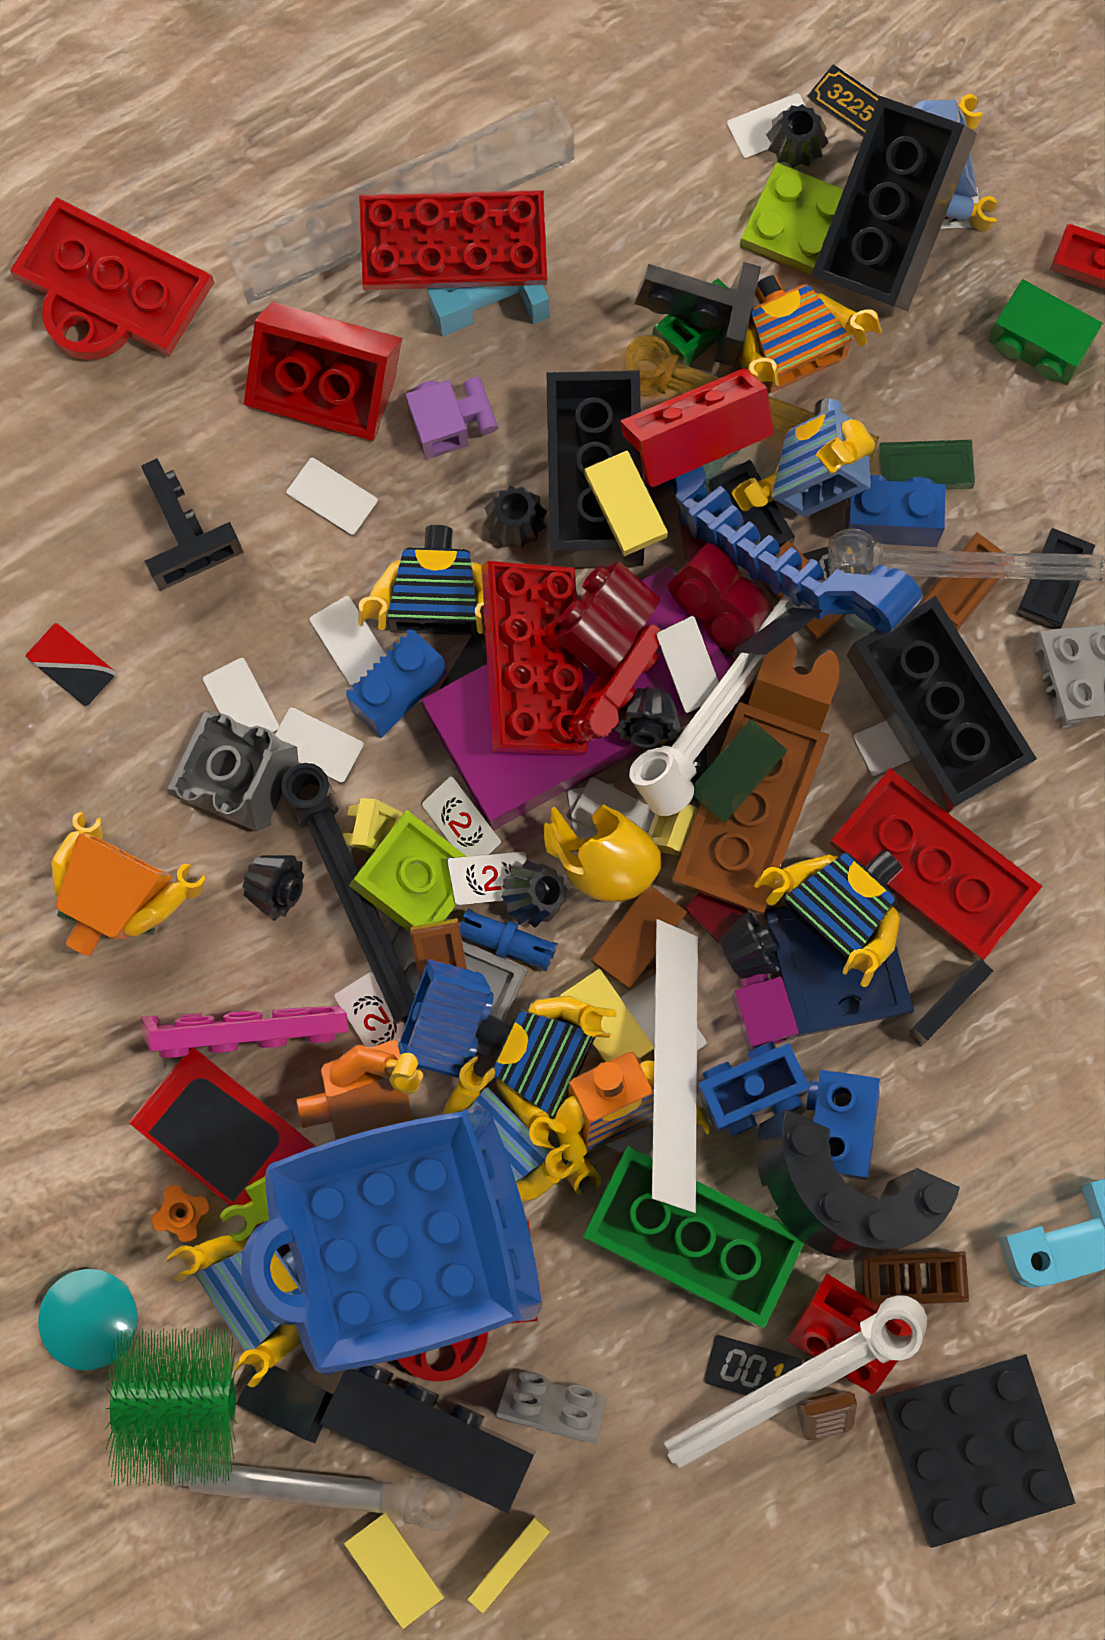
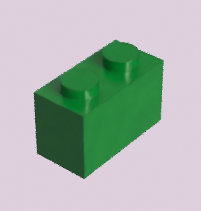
(1044, 332)

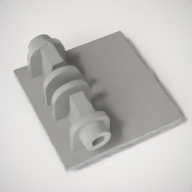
(1076, 666)
(552, 1407)

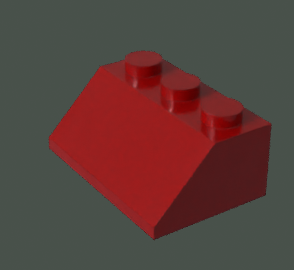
(321, 370)

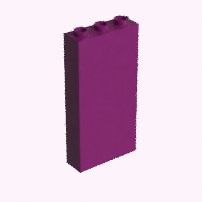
(515, 783)

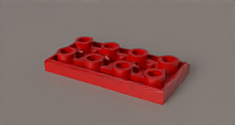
(453, 240)
(530, 674)

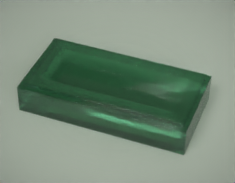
(941, 461)
(738, 771)

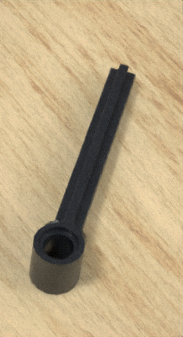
(320, 819)

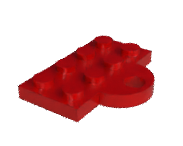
(109, 283)

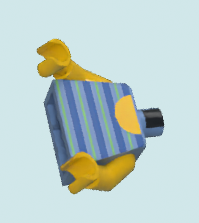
(818, 464)
(532, 1166)
(222, 1279)

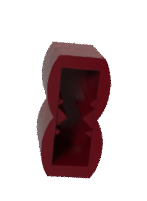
(717, 594)
(607, 617)

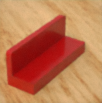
(700, 426)

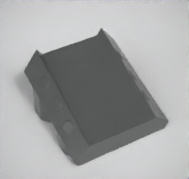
(233, 770)

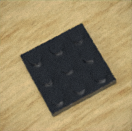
(978, 1451)

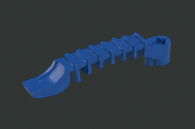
(876, 598)

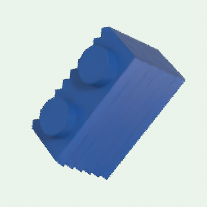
(396, 683)
(446, 1017)

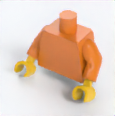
(364, 1090)

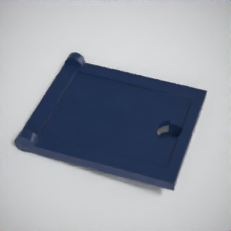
(817, 984)

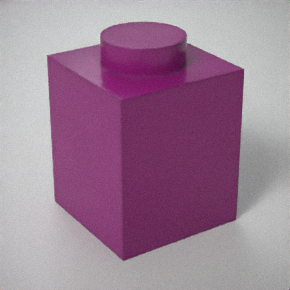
(764, 1011)

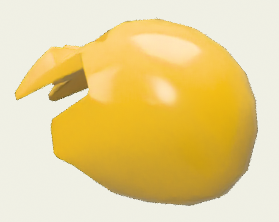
(609, 865)

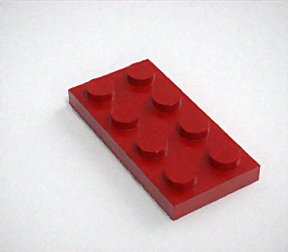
(947, 868)

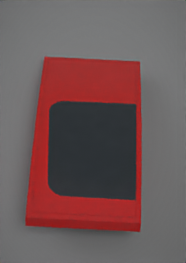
(216, 1128)

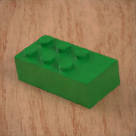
(717, 1254)

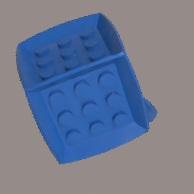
(396, 1241)

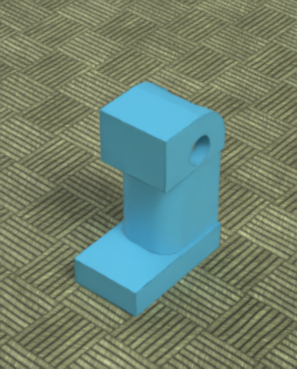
(455, 306)
(1062, 1252)

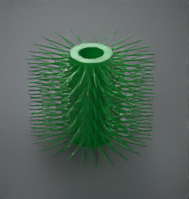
(172, 1406)

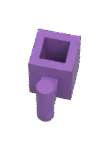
(442, 419)

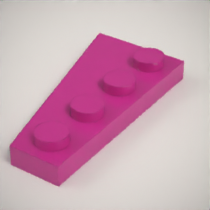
(195, 1030)

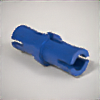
(507, 940)

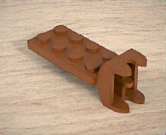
(792, 709)

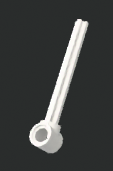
(666, 772)
(868, 1344)

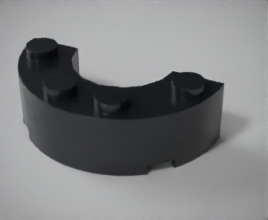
(830, 1213)

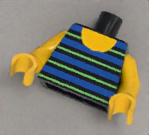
(429, 590)
(843, 905)
(541, 1057)

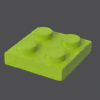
(791, 218)
(409, 874)

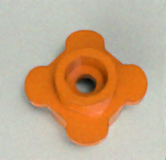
(194, 1210)

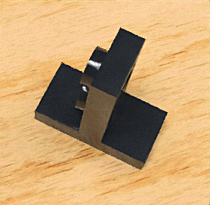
(703, 303)
(195, 549)

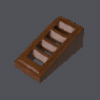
(958, 1277)
(827, 1414)

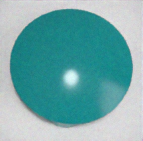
(83, 1318)

